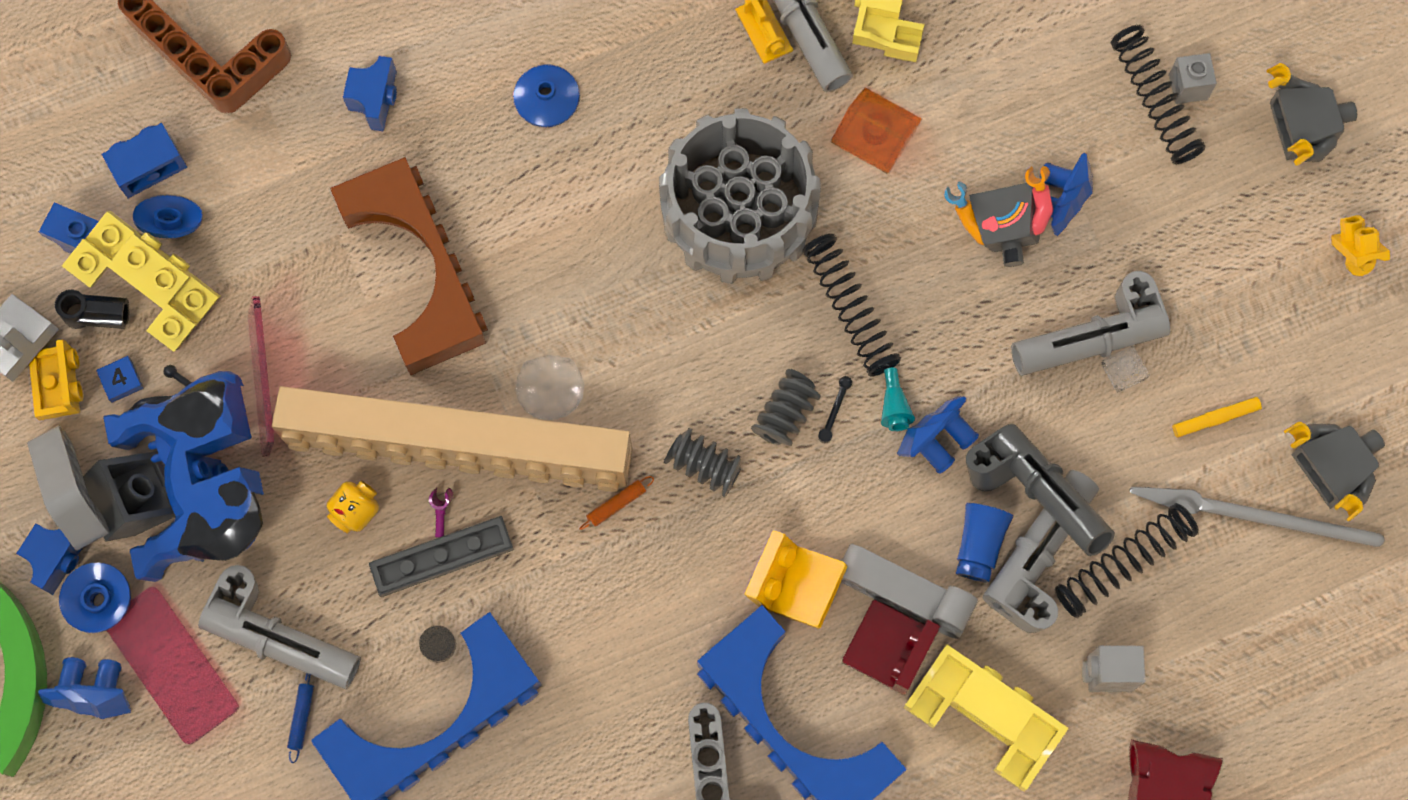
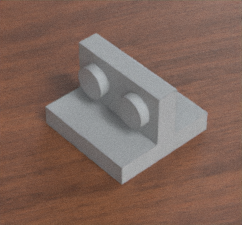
(21, 336)

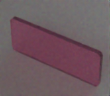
(260, 376)
(172, 667)

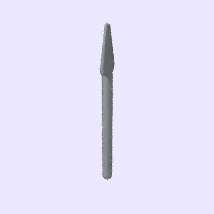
(1195, 502)

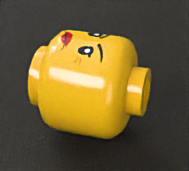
(352, 506)

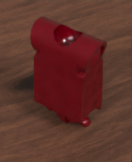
(1166, 776)

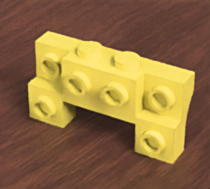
(881, 28)
(150, 271)
(992, 706)

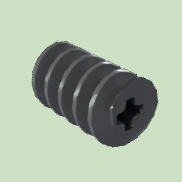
(786, 408)
(705, 461)

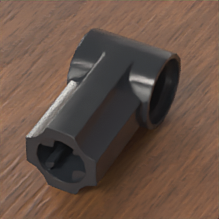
(94, 310)

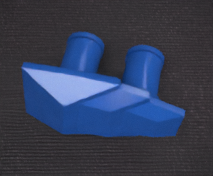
(1076, 187)
(922, 436)
(100, 700)

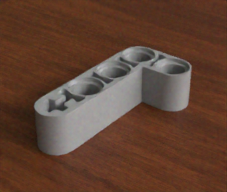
(65, 488)
(908, 591)
(702, 774)

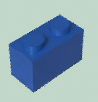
(144, 160)

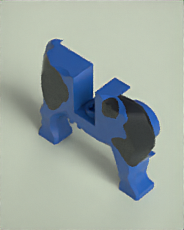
(211, 505)

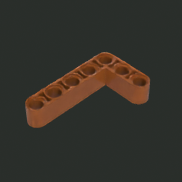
(195, 58)

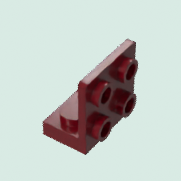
(890, 646)

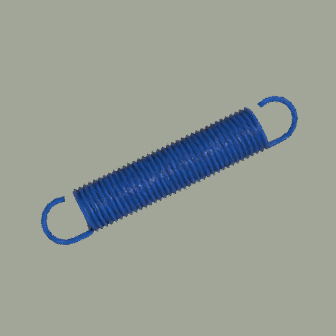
(300, 717)

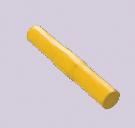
(1217, 417)

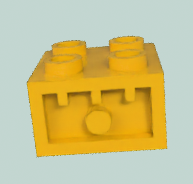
(795, 581)

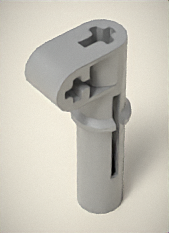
(815, 42)
(1101, 334)
(1015, 582)
(234, 622)

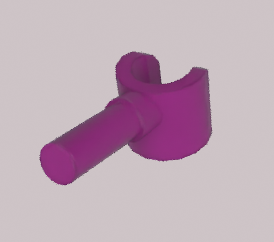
(440, 509)

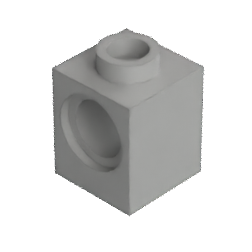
(1193, 78)

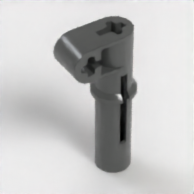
(1041, 482)

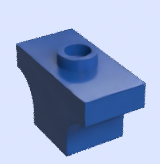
(372, 91)
(66, 227)
(49, 556)

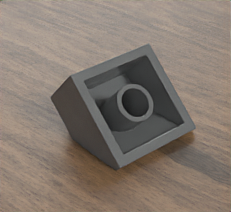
(129, 494)

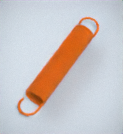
(616, 503)

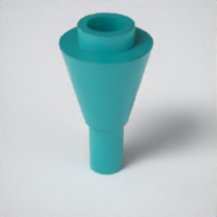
(896, 409)

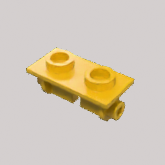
(763, 30)

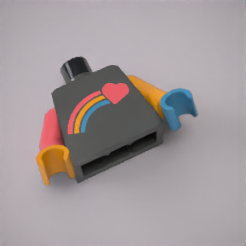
(1006, 216)

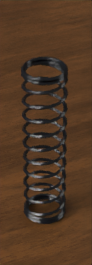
(1127, 44)
(825, 242)
(1078, 610)

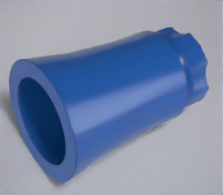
(981, 541)

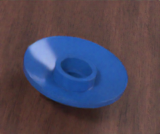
(551, 108)
(167, 216)
(80, 590)

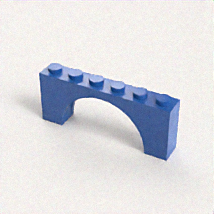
(737, 670)
(498, 684)

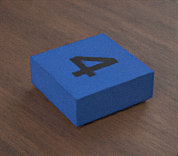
(119, 379)

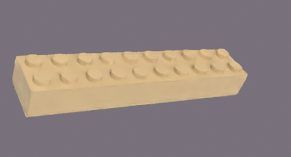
(453, 438)

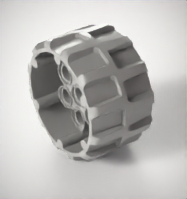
(732, 140)

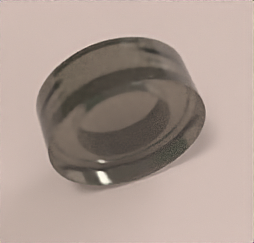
(437, 644)

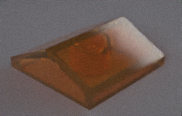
(875, 130)

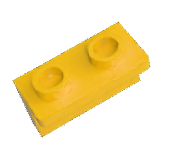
(54, 382)

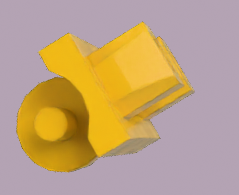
(1359, 245)

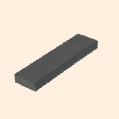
(441, 556)

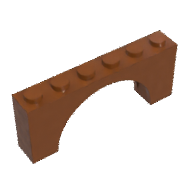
(447, 323)

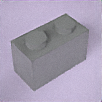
(1114, 669)

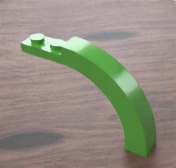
(24, 676)

